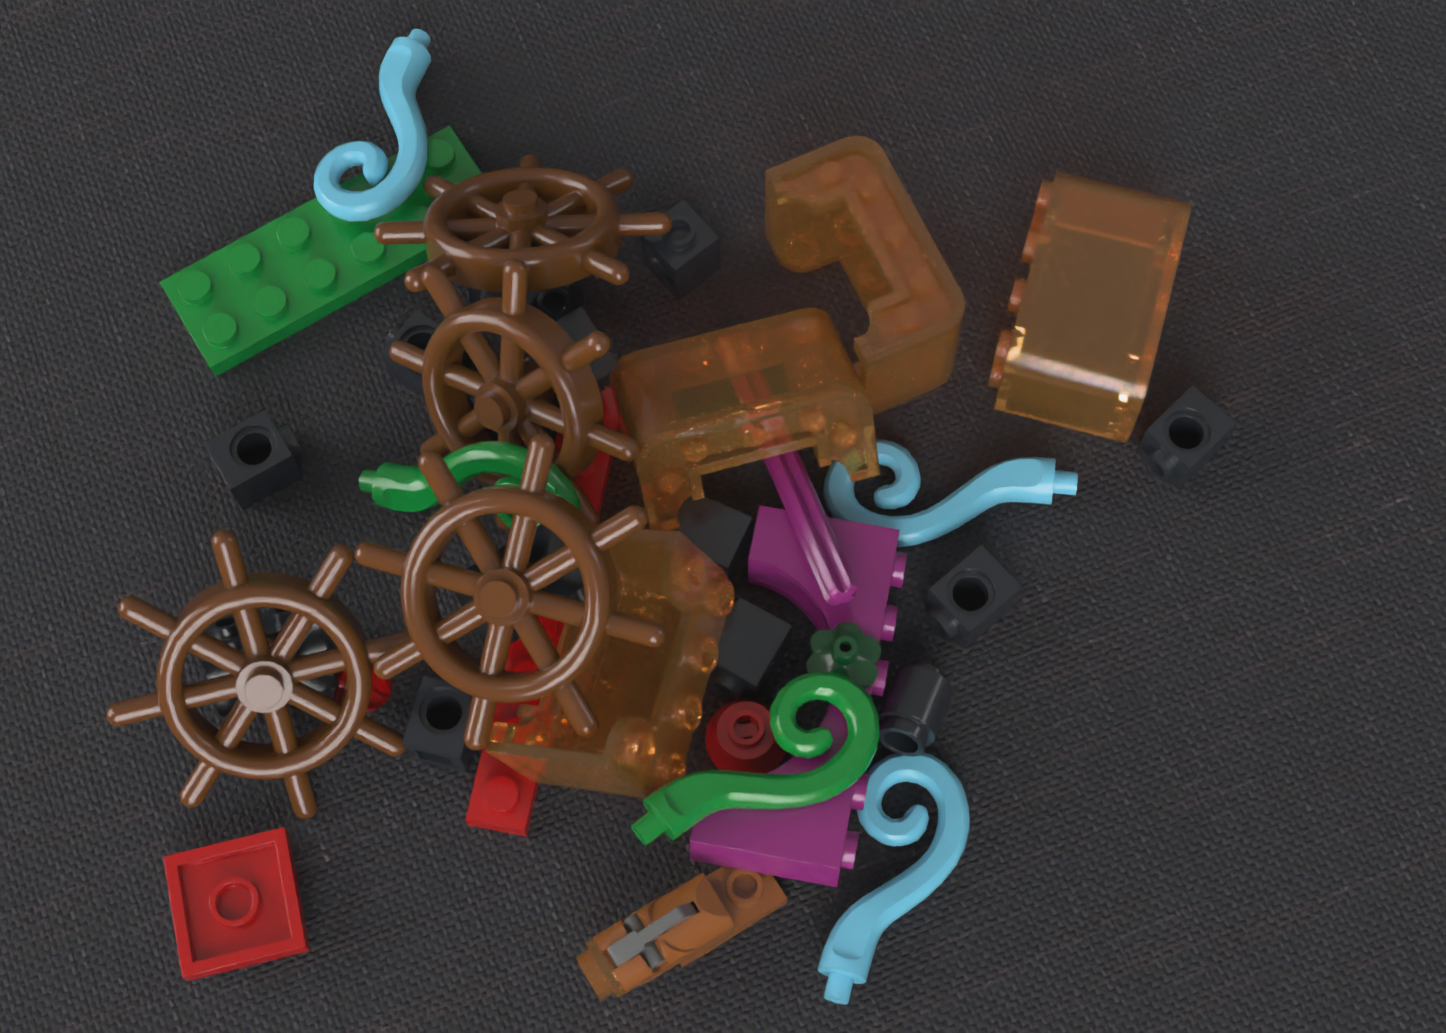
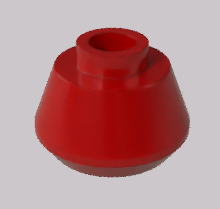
(742, 738)

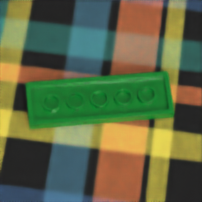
(301, 267)

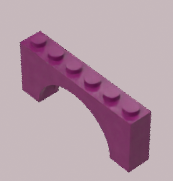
(811, 839)

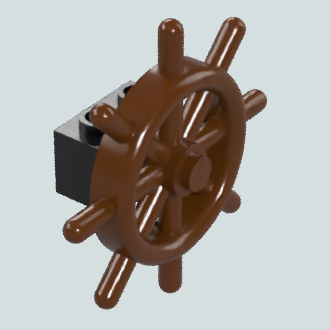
(542, 215)
(541, 380)
(537, 572)
(259, 667)

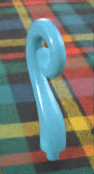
(398, 82)
(1005, 482)
(856, 933)

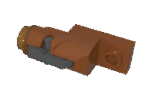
(677, 928)

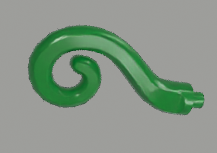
(406, 489)
(700, 793)

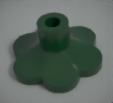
(856, 664)

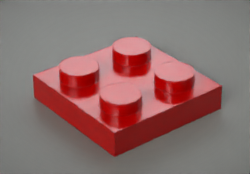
(236, 904)

